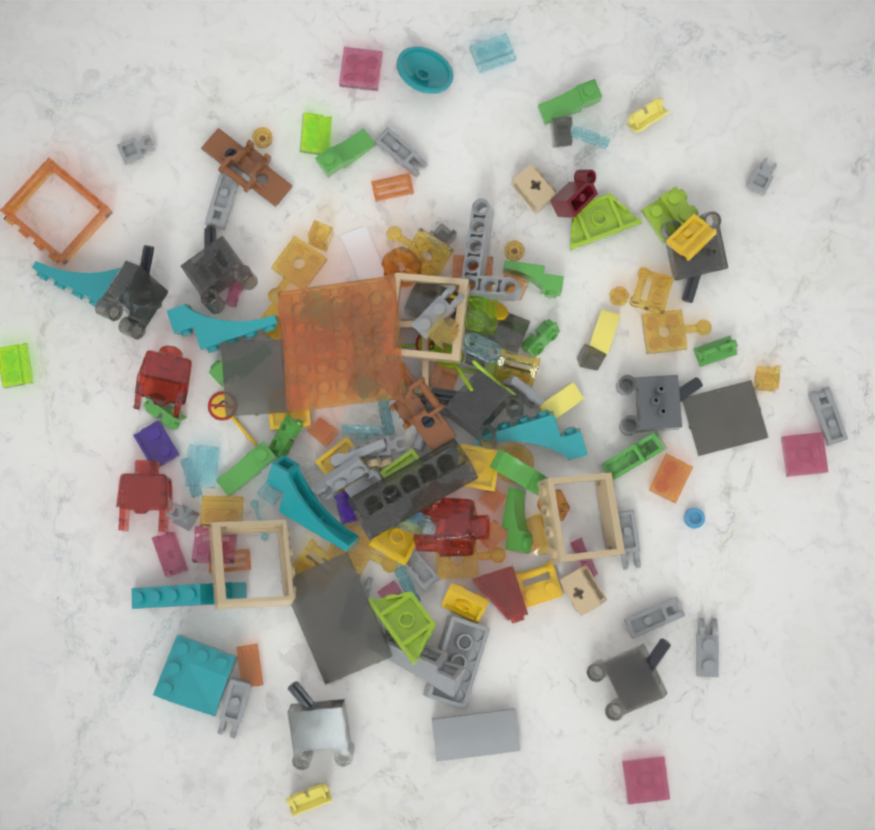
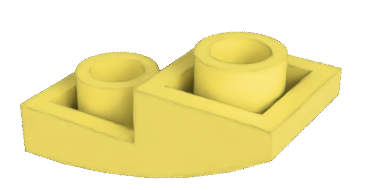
(605, 331)
(562, 400)

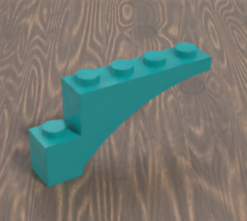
(81, 284)
(212, 331)
(543, 432)
(303, 506)
(183, 595)

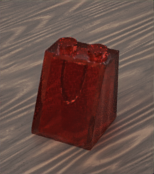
(503, 593)

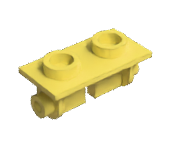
(640, 120)
(315, 797)

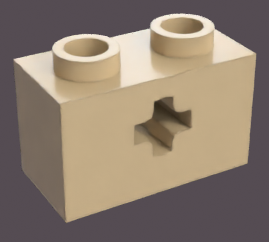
(534, 198)
(592, 595)

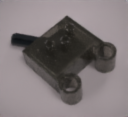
(134, 293)

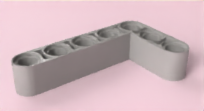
(480, 257)

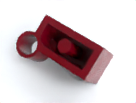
(575, 194)

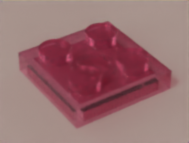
(360, 68)
(804, 454)
(645, 780)

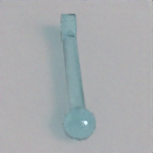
(254, 504)

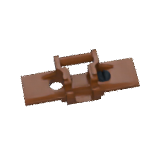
(249, 161)
(412, 411)

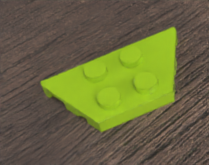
(600, 220)
(405, 621)

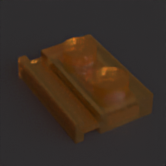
(670, 478)

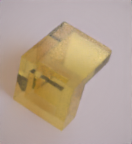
(767, 378)

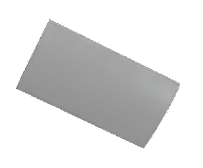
(464, 646)
(475, 734)

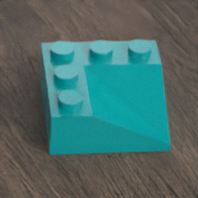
(195, 675)

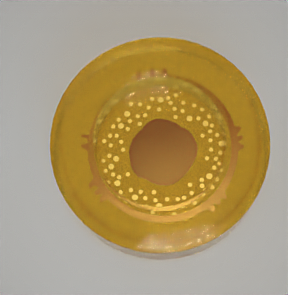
(262, 137)
(514, 250)

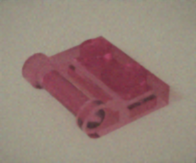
(201, 549)

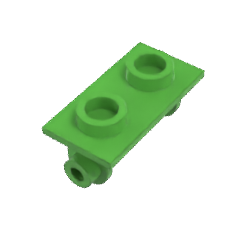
(547, 332)
(715, 351)
(167, 411)
(281, 442)

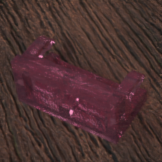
(170, 554)

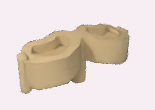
(378, 464)

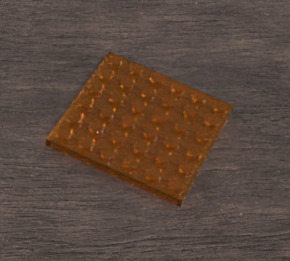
(341, 344)

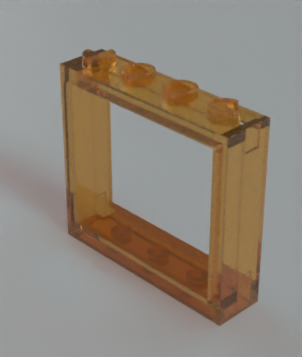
(31, 186)

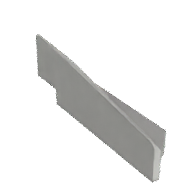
(429, 667)

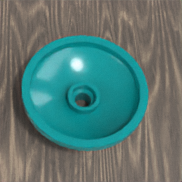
(424, 70)

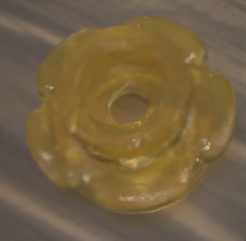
(619, 291)

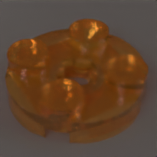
(402, 256)

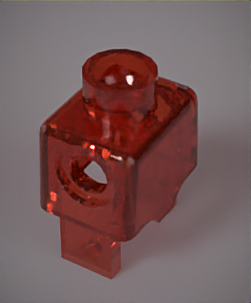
(163, 378)
(144, 492)
(455, 528)

